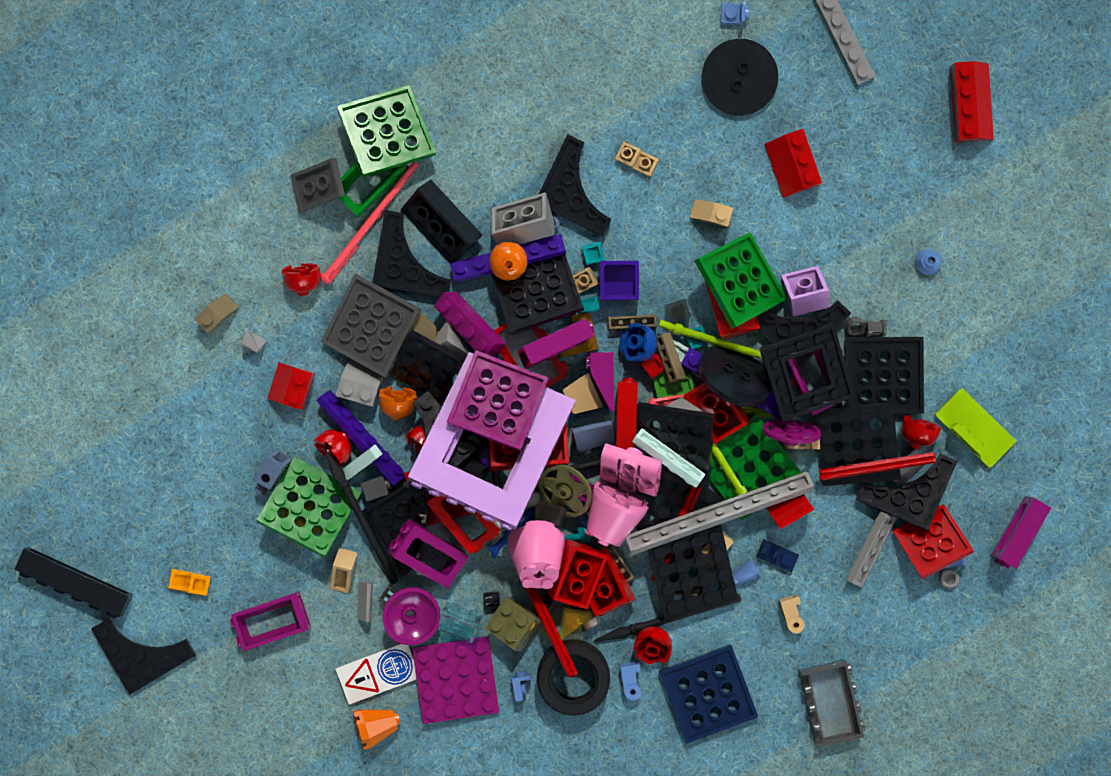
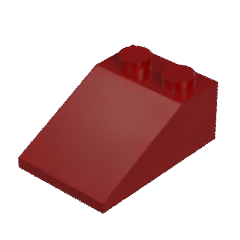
(727, 416)
(612, 589)

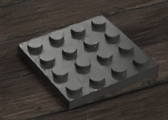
(371, 325)

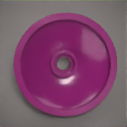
(413, 628)

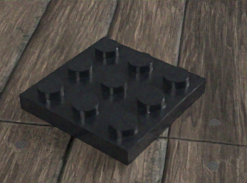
(427, 365)

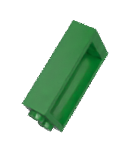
(354, 173)

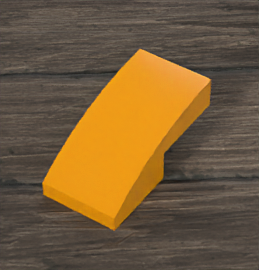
(189, 581)

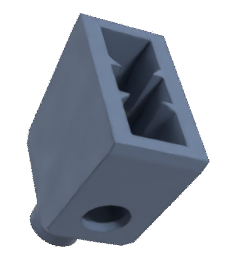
(271, 471)

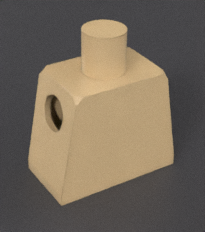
(584, 393)

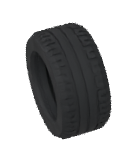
(583, 703)

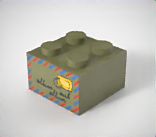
(513, 624)

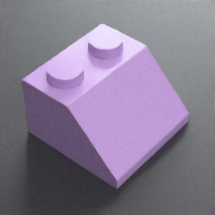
(806, 291)

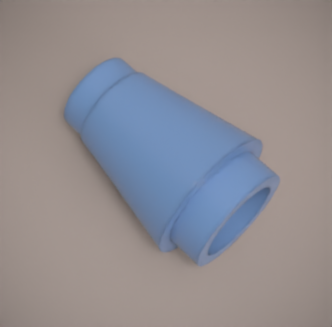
(746, 572)

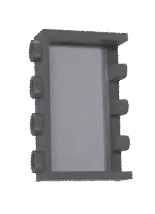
(832, 703)

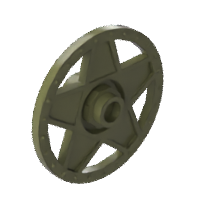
(566, 489)

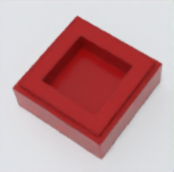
(653, 366)

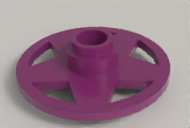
(791, 431)

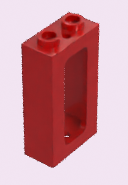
(626, 413)
(471, 546)

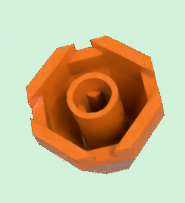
(374, 725)

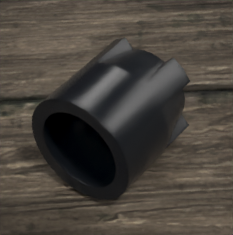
(491, 599)

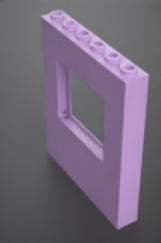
(475, 494)

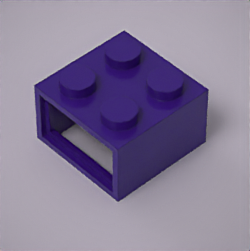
(619, 280)

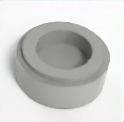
(949, 578)
(591, 623)

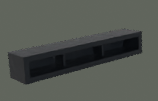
(73, 582)

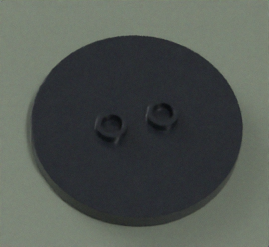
(739, 77)
(734, 376)

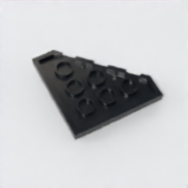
(388, 517)

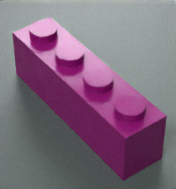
(469, 324)

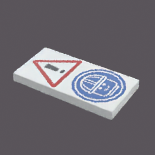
(377, 673)

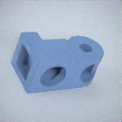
(631, 687)

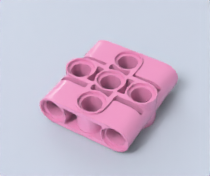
(630, 470)

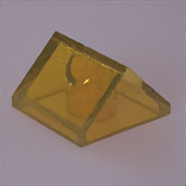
(572, 619)

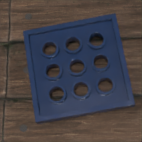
(739, 692)

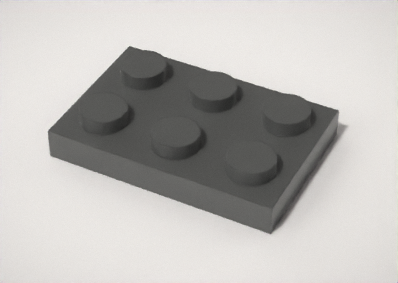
(317, 185)

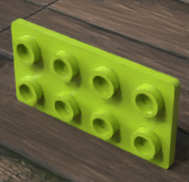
(975, 427)

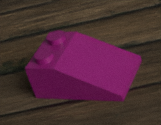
(602, 372)

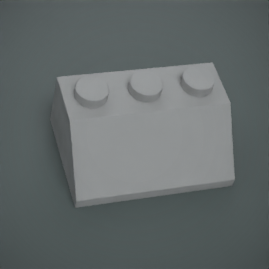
(523, 220)

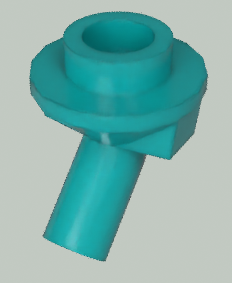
(581, 535)

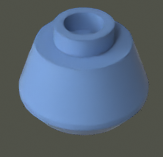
(925, 263)

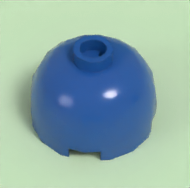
(638, 343)

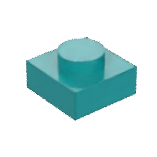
(593, 253)
(590, 304)
(695, 343)

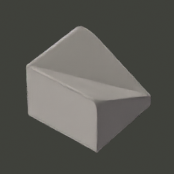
(253, 342)

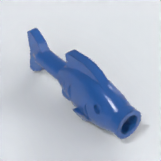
(495, 548)

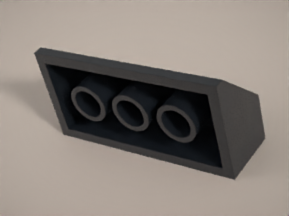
(441, 222)

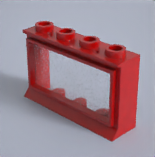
(549, 368)

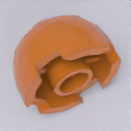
(516, 260)
(397, 403)

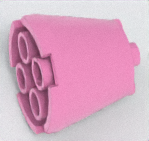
(614, 513)
(536, 553)

